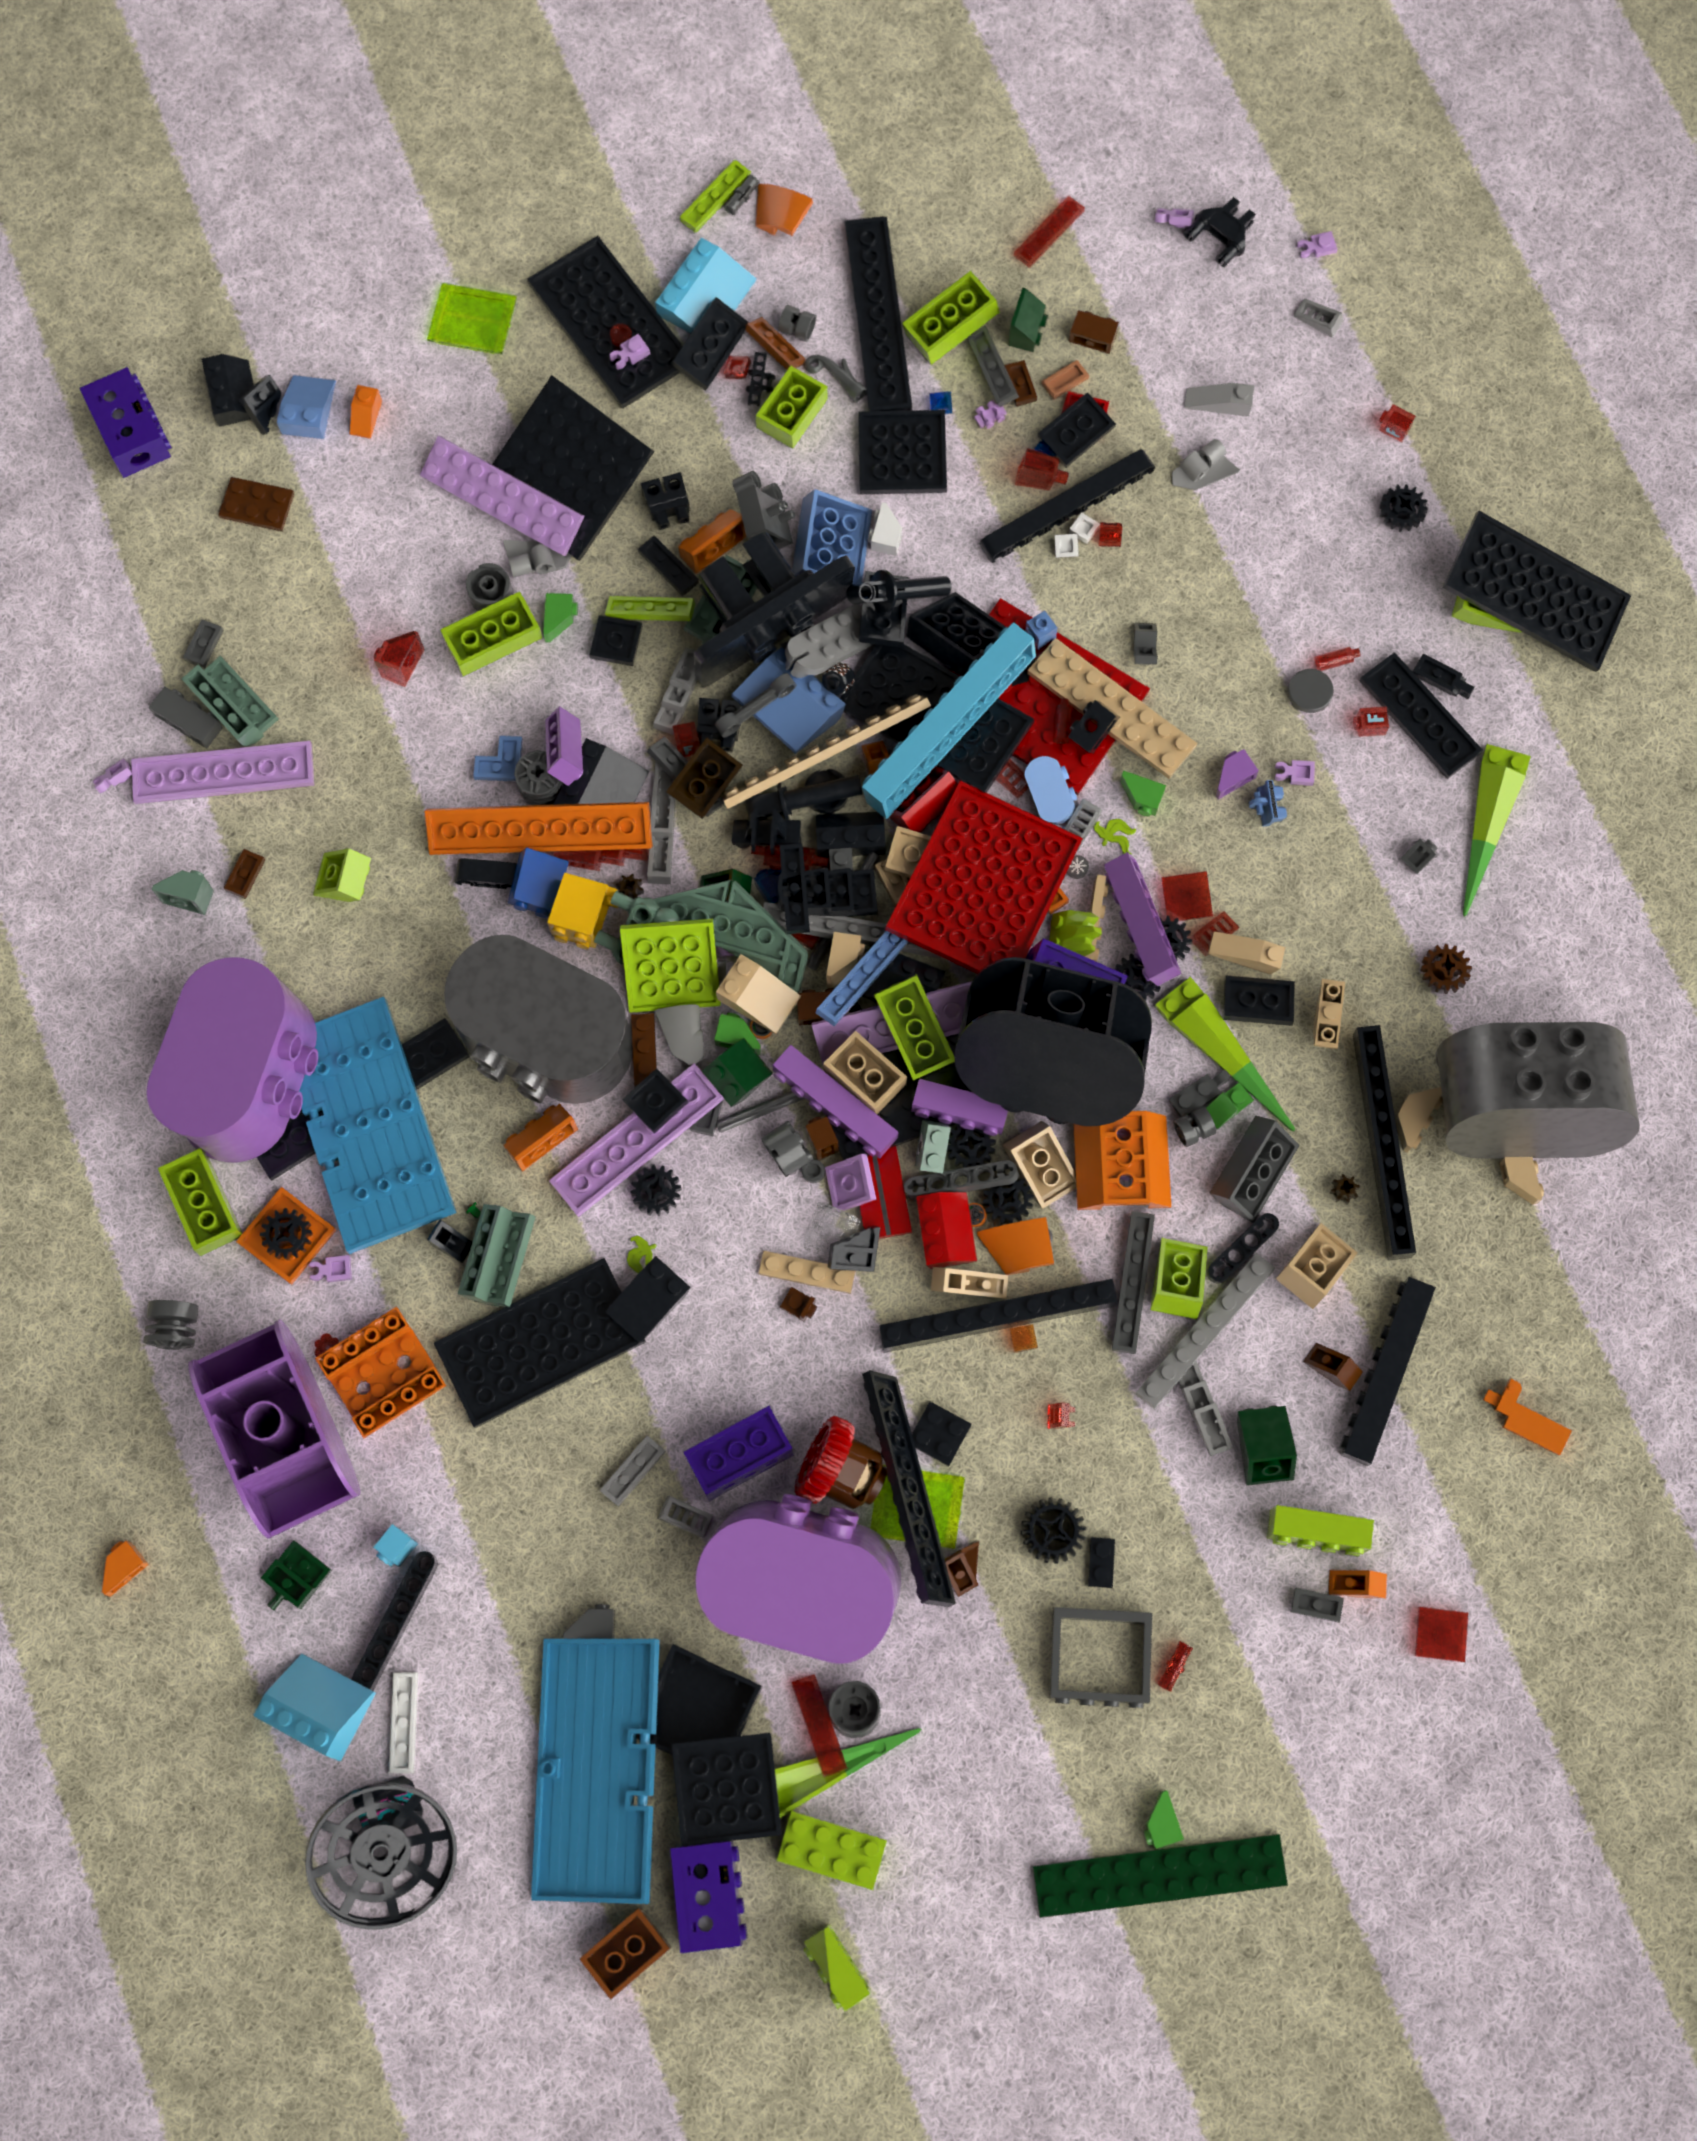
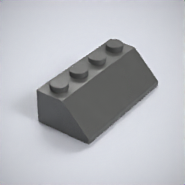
(1255, 1168)

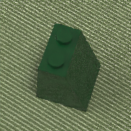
(1266, 1445)

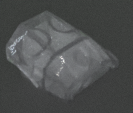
(827, 1227)

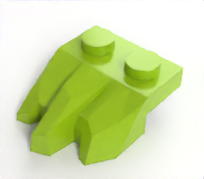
(1075, 931)

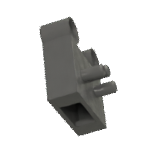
(763, 509)

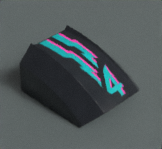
(389, 1795)

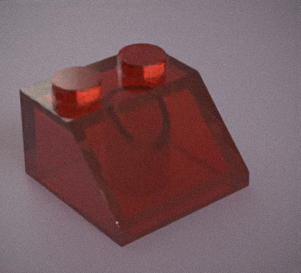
(399, 657)

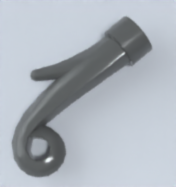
(842, 374)

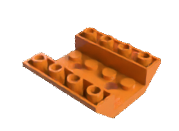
(1105, 1158)
(373, 1358)

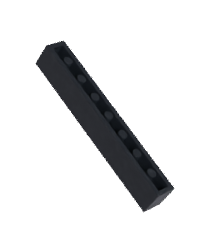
(1387, 1372)

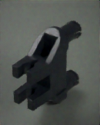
(1224, 227)

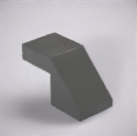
(1145, 643)

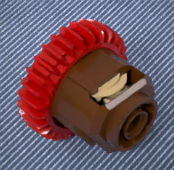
(840, 1467)

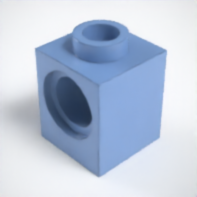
(1041, 629)

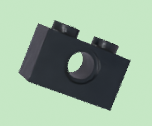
(1105, 722)

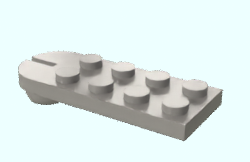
(825, 643)

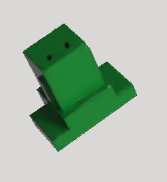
(474, 1210)

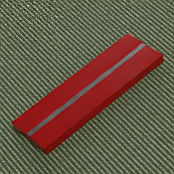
(890, 1207)

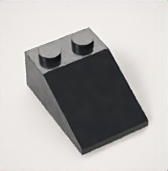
(647, 1300)

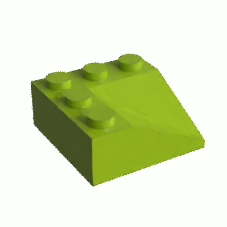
(837, 1968)

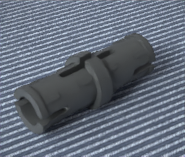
(741, 194)

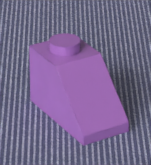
(1236, 772)

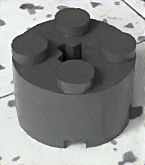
(488, 585)
(787, 1148)

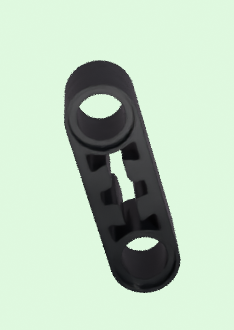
(485, 873)

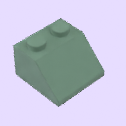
(185, 891)

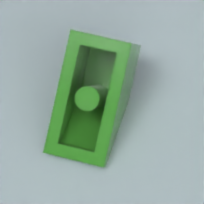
(558, 614)
(1143, 793)
(733, 1029)
(1162, 1823)

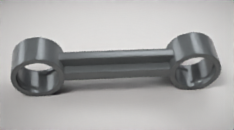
(779, 688)

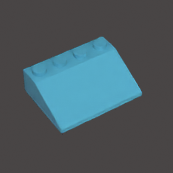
(701, 278)
(316, 1706)

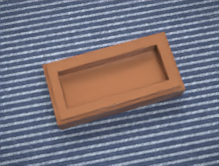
(1065, 379)

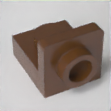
(799, 1304)

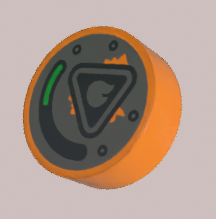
(759, 1031)
(978, 1214)

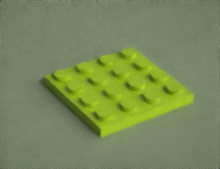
(670, 964)

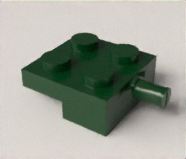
(295, 1576)

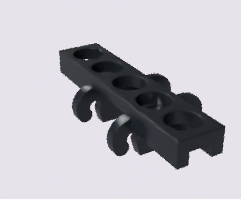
(757, 390)

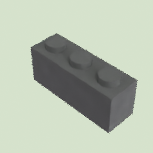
(186, 716)

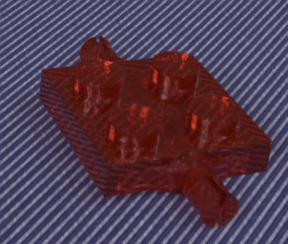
(774, 861)

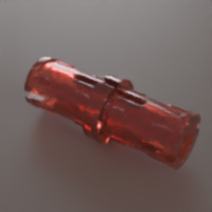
(1175, 1666)

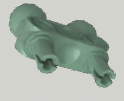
(635, 916)

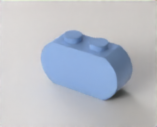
(1050, 789)

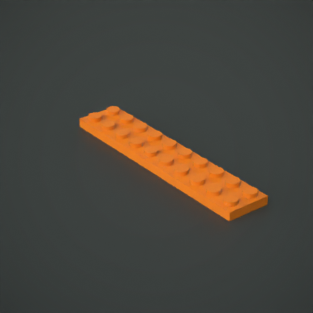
(539, 828)

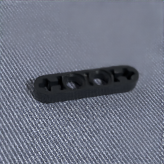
(1245, 1250)

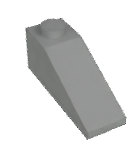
(1221, 398)

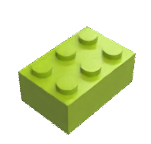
(791, 407)

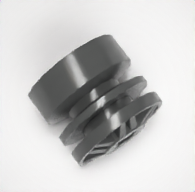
(533, 789)
(171, 1321)
(854, 1694)

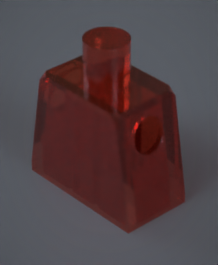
(1039, 471)

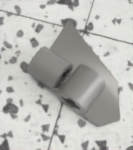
(1204, 467)
(533, 556)
(683, 1032)

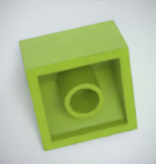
(342, 875)

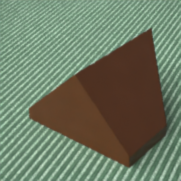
(963, 1569)

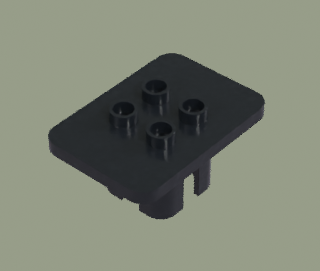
(784, 611)

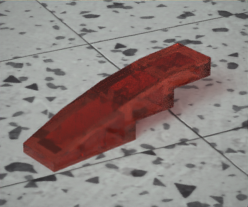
(593, 858)

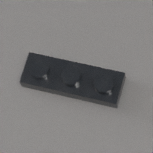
(668, 565)

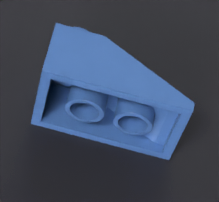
(306, 407)

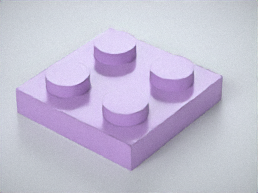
(850, 1182)

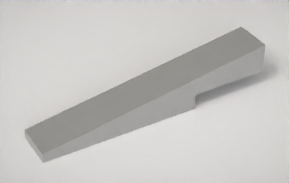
(662, 829)

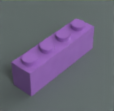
(563, 746)
(958, 1107)

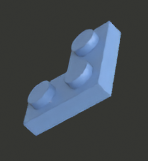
(501, 767)

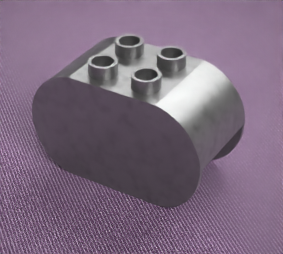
(538, 1021)
(1537, 1090)

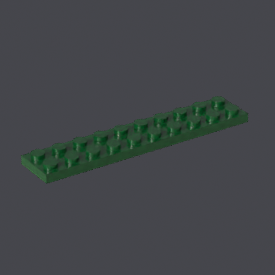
(1160, 1875)

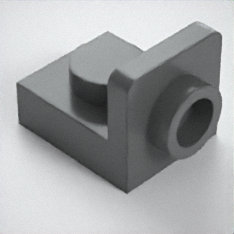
(1420, 855)

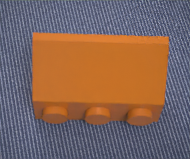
(712, 540)
(540, 1136)

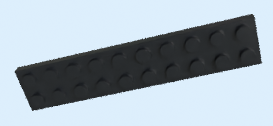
(878, 314)
(427, 1056)
(908, 1490)

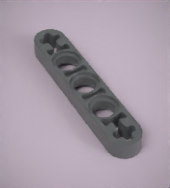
(972, 1183)

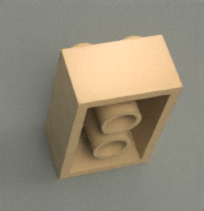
(865, 1072)

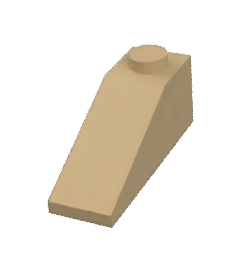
(1247, 952)
(969, 1282)

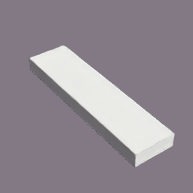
(403, 1722)

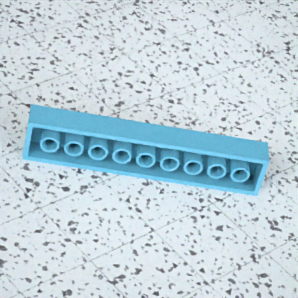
(949, 720)

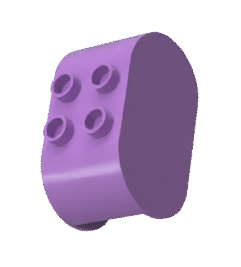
(233, 1060)
(274, 1429)
(800, 1579)

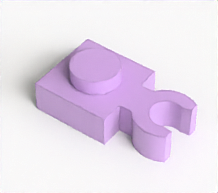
(1179, 217)
(1320, 244)
(631, 350)
(1299, 772)
(114, 775)
(335, 1269)

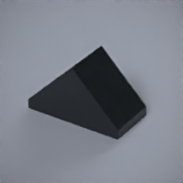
(450, 1241)

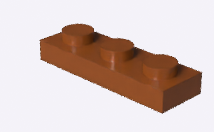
(774, 343)

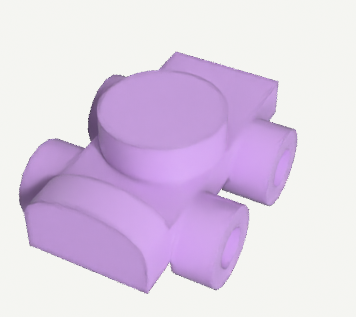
(989, 416)

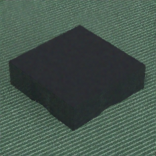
(699, 1701)

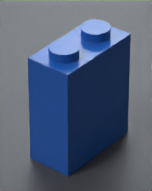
(536, 882)

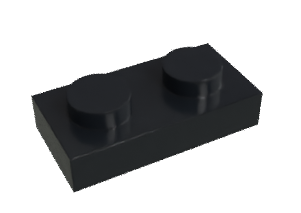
(1101, 1562)

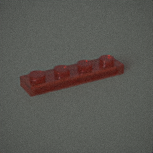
(1049, 231)
(819, 1726)

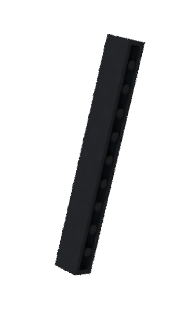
(1384, 1143)
(998, 1315)

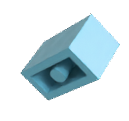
(394, 1546)

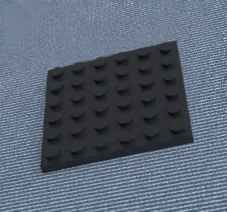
(574, 457)

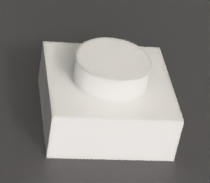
(1084, 527)
(1066, 545)

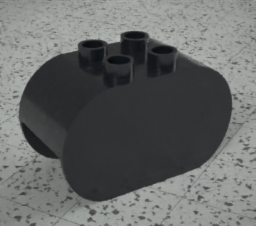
(1054, 1042)

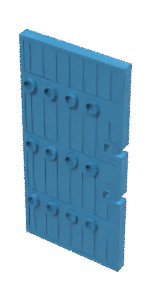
(375, 1129)
(589, 1769)

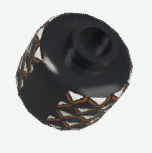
(838, 678)

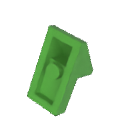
(1229, 1105)

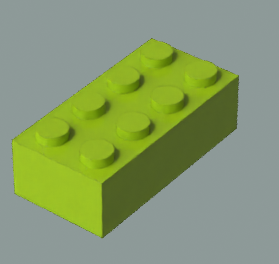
(951, 317)
(491, 633)
(915, 1027)
(200, 1202)
(1320, 1529)
(832, 1850)

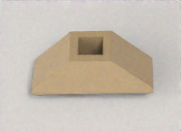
(1328, 1014)
(1416, 1115)
(1521, 1177)

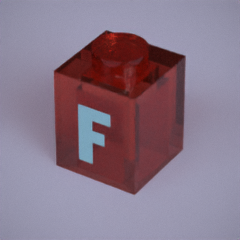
(1396, 422)
(1371, 721)
(686, 738)

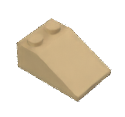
(757, 994)
(1042, 1163)
(1316, 1266)

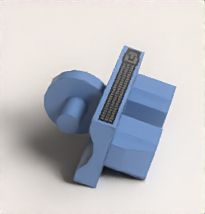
(1266, 805)

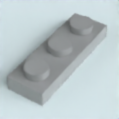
(632, 1471)

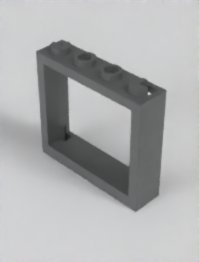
(1109, 1699)

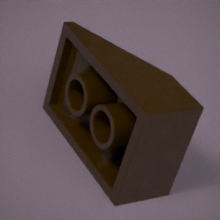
(704, 778)

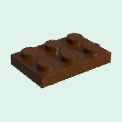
(256, 504)

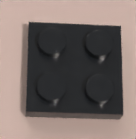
(616, 640)
(655, 1100)
(940, 1433)

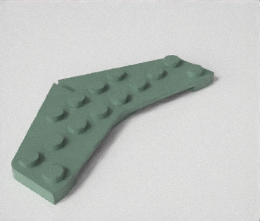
(742, 928)

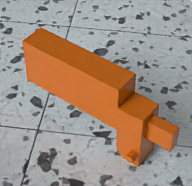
(1527, 1422)

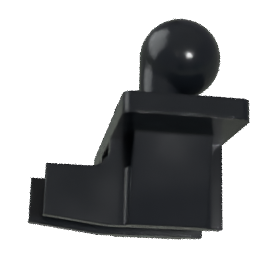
(765, 832)

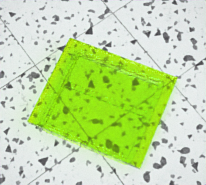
(472, 318)
(945, 1499)

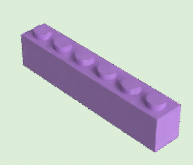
(1142, 919)
(835, 1102)

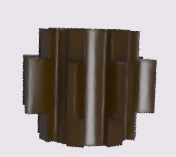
(634, 883)
(1341, 1194)

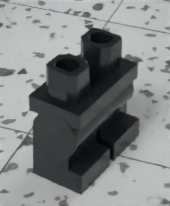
(667, 503)
(707, 717)

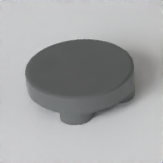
(1310, 690)

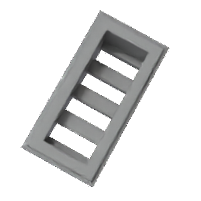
(1323, 326)
(1090, 808)
(663, 1516)

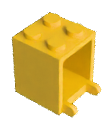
(579, 910)

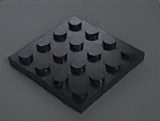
(902, 452)
(726, 1789)

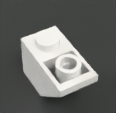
(887, 532)

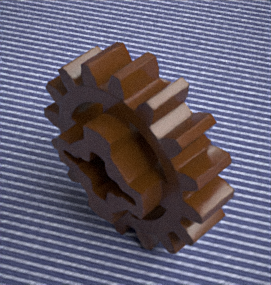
(1437, 973)

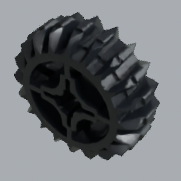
(1063, 1536)

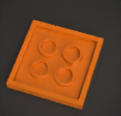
(291, 1268)

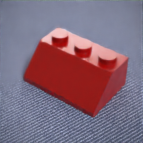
(925, 801)
(946, 1229)

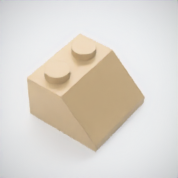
(844, 955)

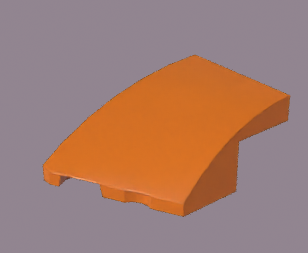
(780, 209)
(1019, 1245)

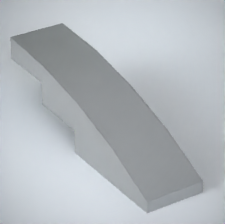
(678, 693)
(1204, 1411)

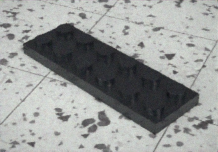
(1421, 715)

